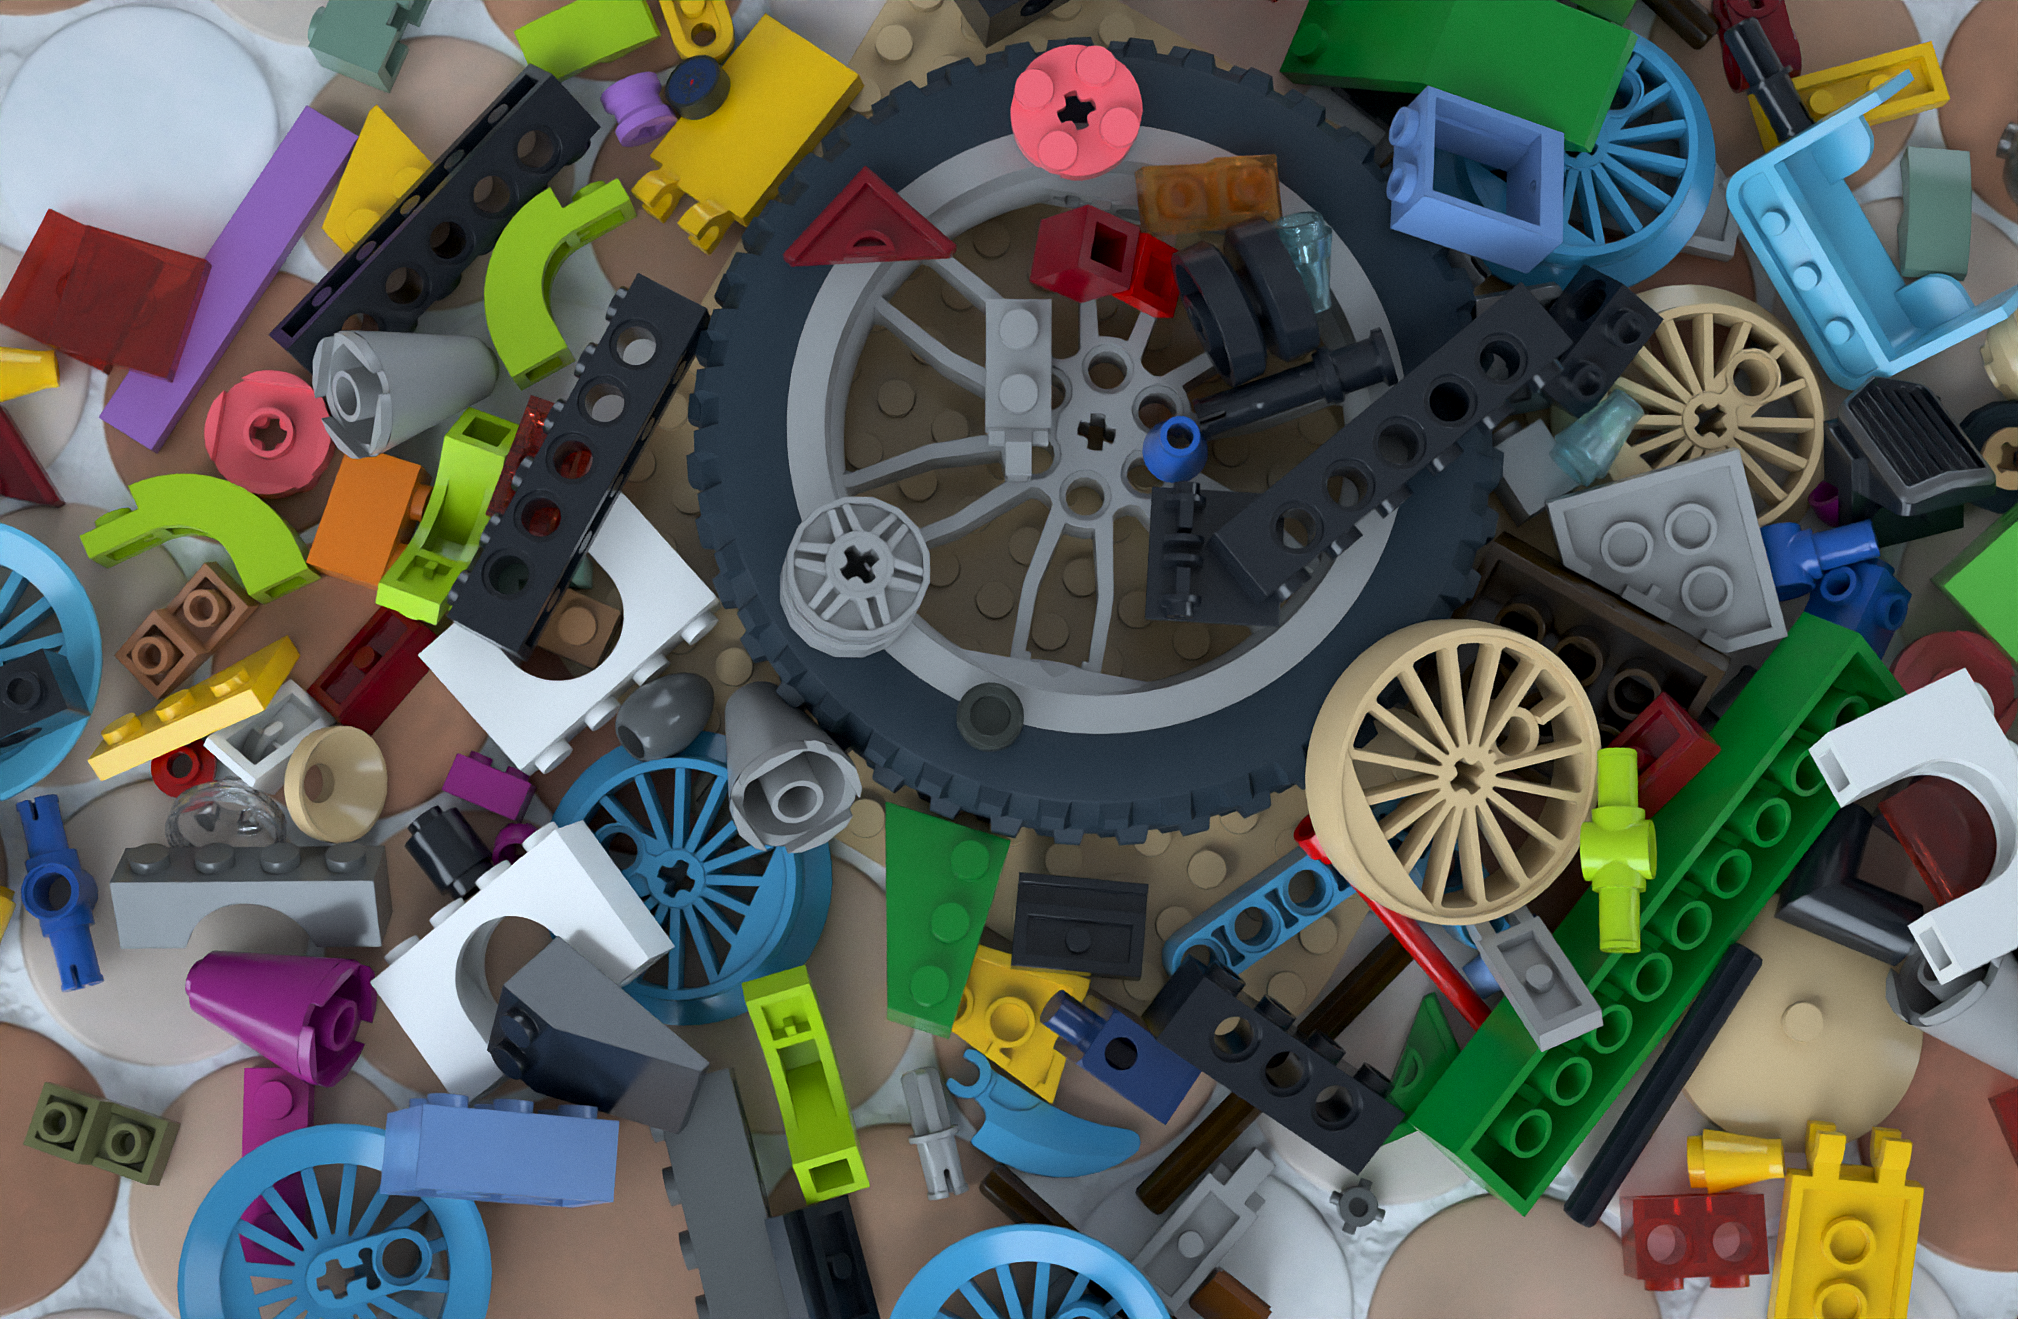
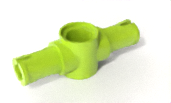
(1618, 850)

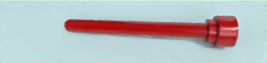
(1413, 939)

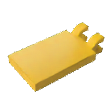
(734, 160)
(1847, 1231)

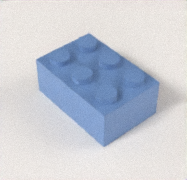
(500, 1152)

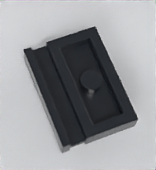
(1079, 926)
(822, 1262)

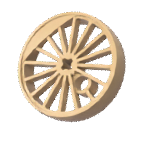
(1454, 773)

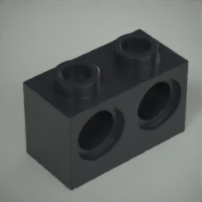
(1607, 333)

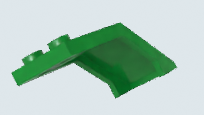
(1504, 54)

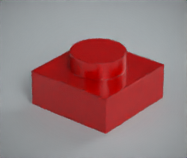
(1152, 279)

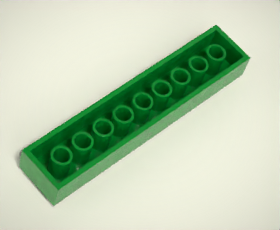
(1721, 855)

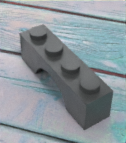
(330, 891)

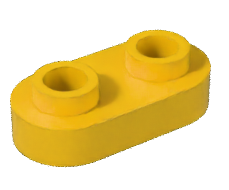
(690, 17)

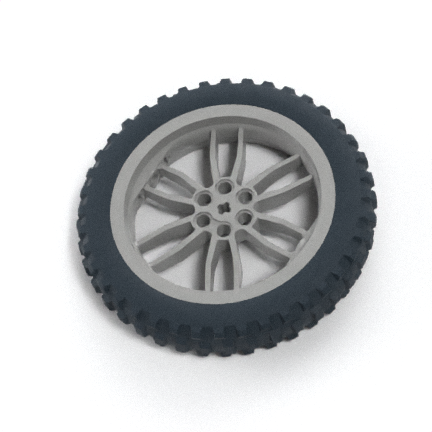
(1092, 745)

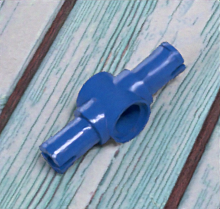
(1803, 556)
(48, 861)

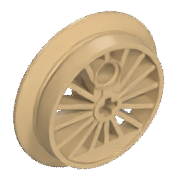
(1712, 385)

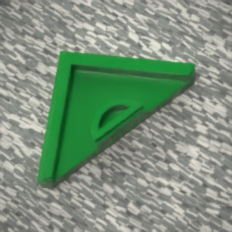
(1423, 1060)

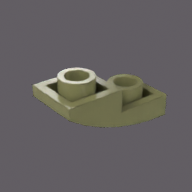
(101, 1133)

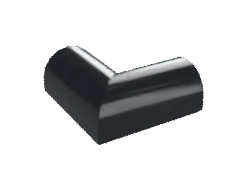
(1832, 902)

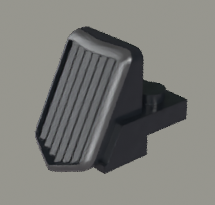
(1902, 462)

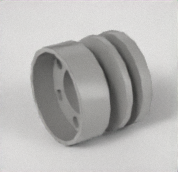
(846, 614)

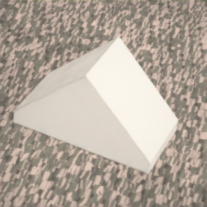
(264, 742)

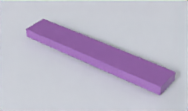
(242, 269)

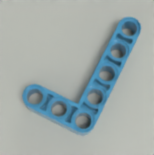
(1285, 918)

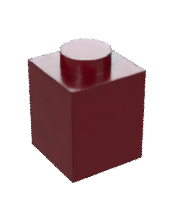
(1085, 254)

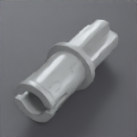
(933, 1133)

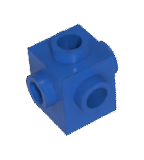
(1862, 599)

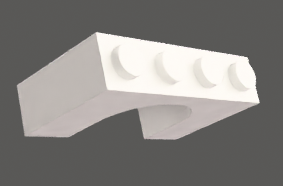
(538, 716)
(1952, 735)
(440, 982)

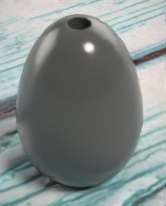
(664, 716)

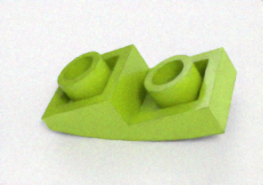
(586, 35)

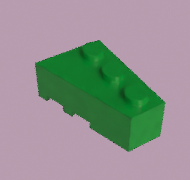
(936, 911)

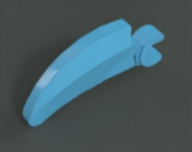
(1035, 1134)

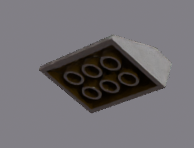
(1606, 641)

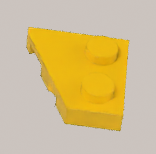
(374, 180)

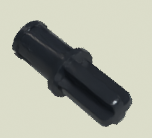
(1768, 79)

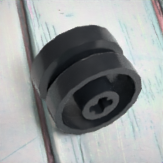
(1245, 300)

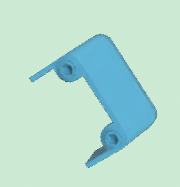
(1834, 265)

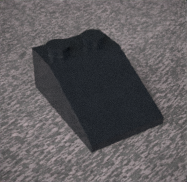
(592, 1043)

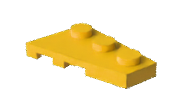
(195, 711)
(1003, 1018)

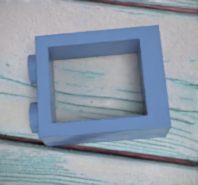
(1521, 148)

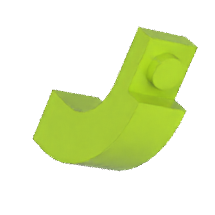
(525, 268)
(177, 505)
(453, 520)
(807, 1084)

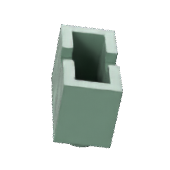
(364, 38)

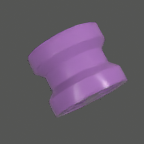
(638, 109)

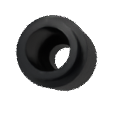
(449, 851)

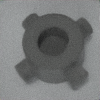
(1357, 1206)

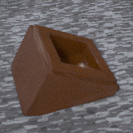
(1227, 1298)

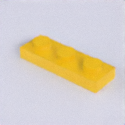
(1839, 85)

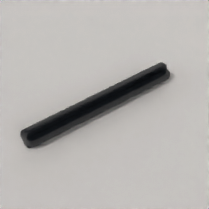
(1662, 1085)

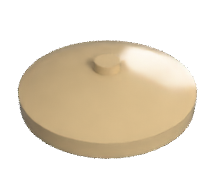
(1805, 1041)

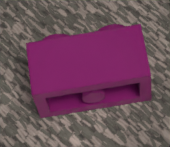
(488, 787)

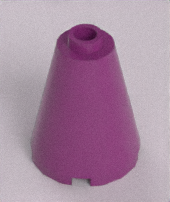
(288, 1008)

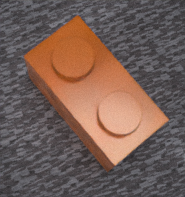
(369, 518)

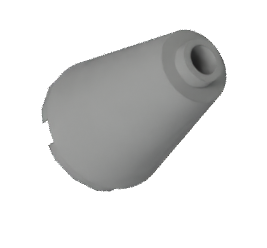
(397, 384)
(782, 775)
(1968, 1013)

